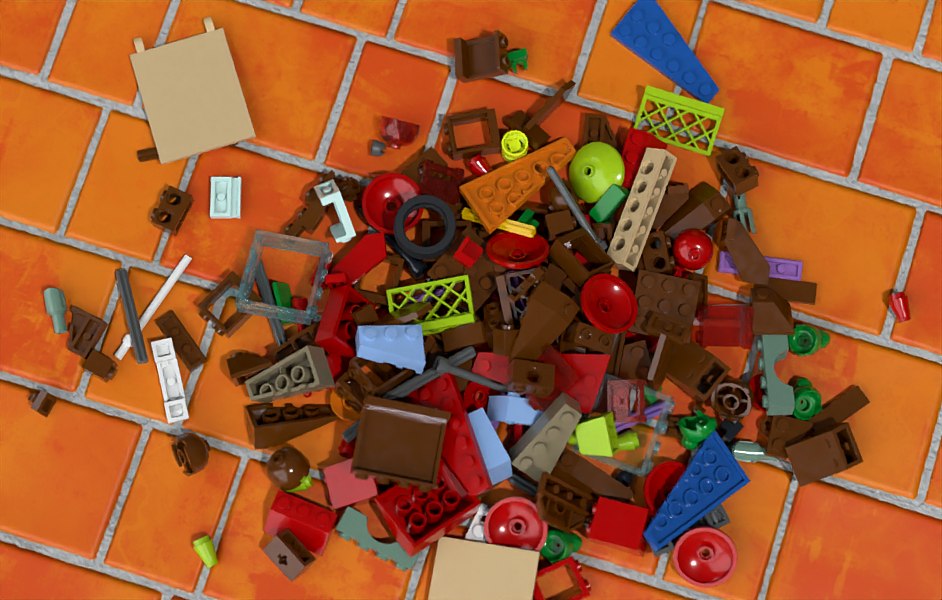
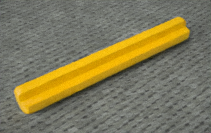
(508, 225)

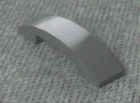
(715, 518)

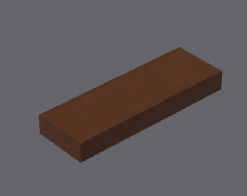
(792, 290)
(182, 341)
(840, 409)

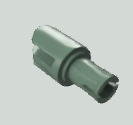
(742, 212)
(56, 308)
(749, 452)

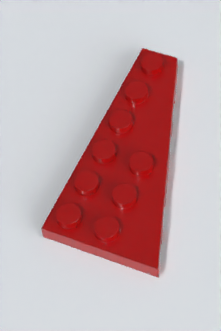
(589, 366)
(460, 443)

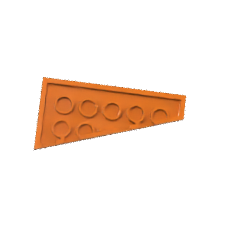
(507, 188)

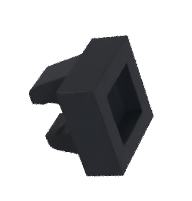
(730, 430)

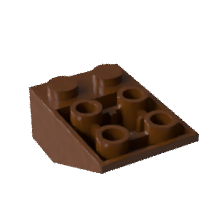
(695, 370)
(824, 453)

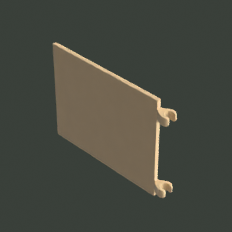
(192, 95)
(482, 571)

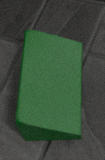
(609, 203)
(283, 298)

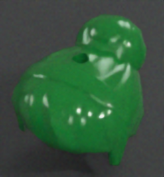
(816, 339)
(811, 400)
(696, 429)
(568, 543)

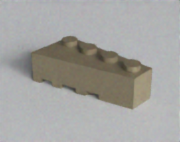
(295, 375)
(546, 438)

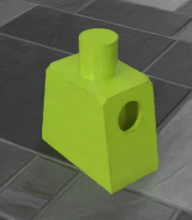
(596, 435)

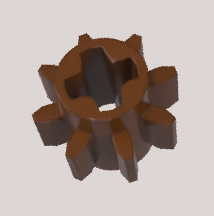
(349, 188)

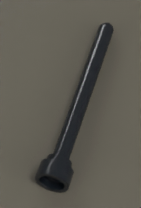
(417, 267)

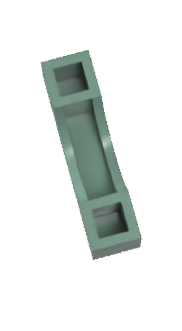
(778, 395)
(354, 526)

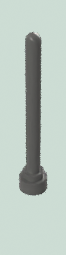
(573, 206)
(442, 365)

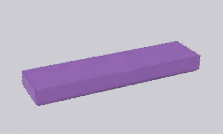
(778, 267)

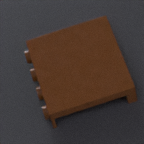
(399, 443)

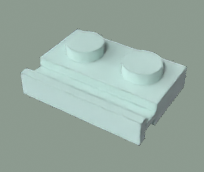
(225, 197)

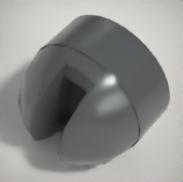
(376, 148)

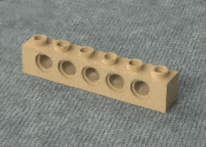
(641, 208)

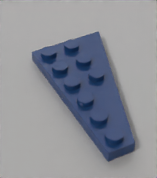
(657, 42)
(703, 485)

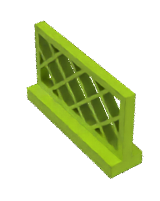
(684, 104)
(437, 324)

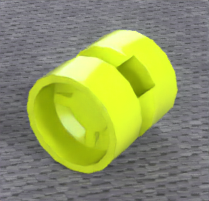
(514, 145)

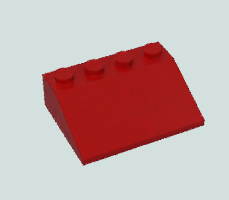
(424, 517)

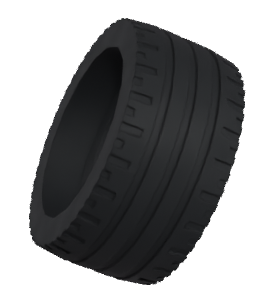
(428, 202)

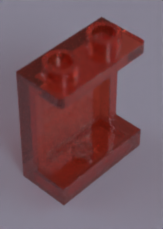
(725, 325)
(564, 378)

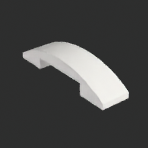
(170, 380)

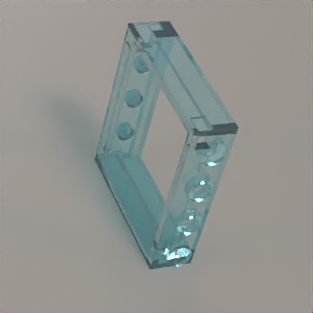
(289, 243)
(654, 445)

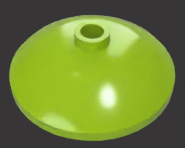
(605, 166)

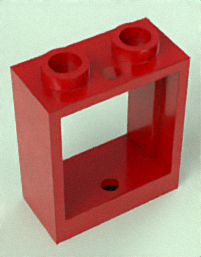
(576, 569)

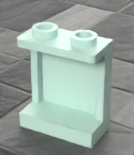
(328, 193)

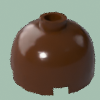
(558, 203)
(733, 399)
(190, 452)
(287, 468)

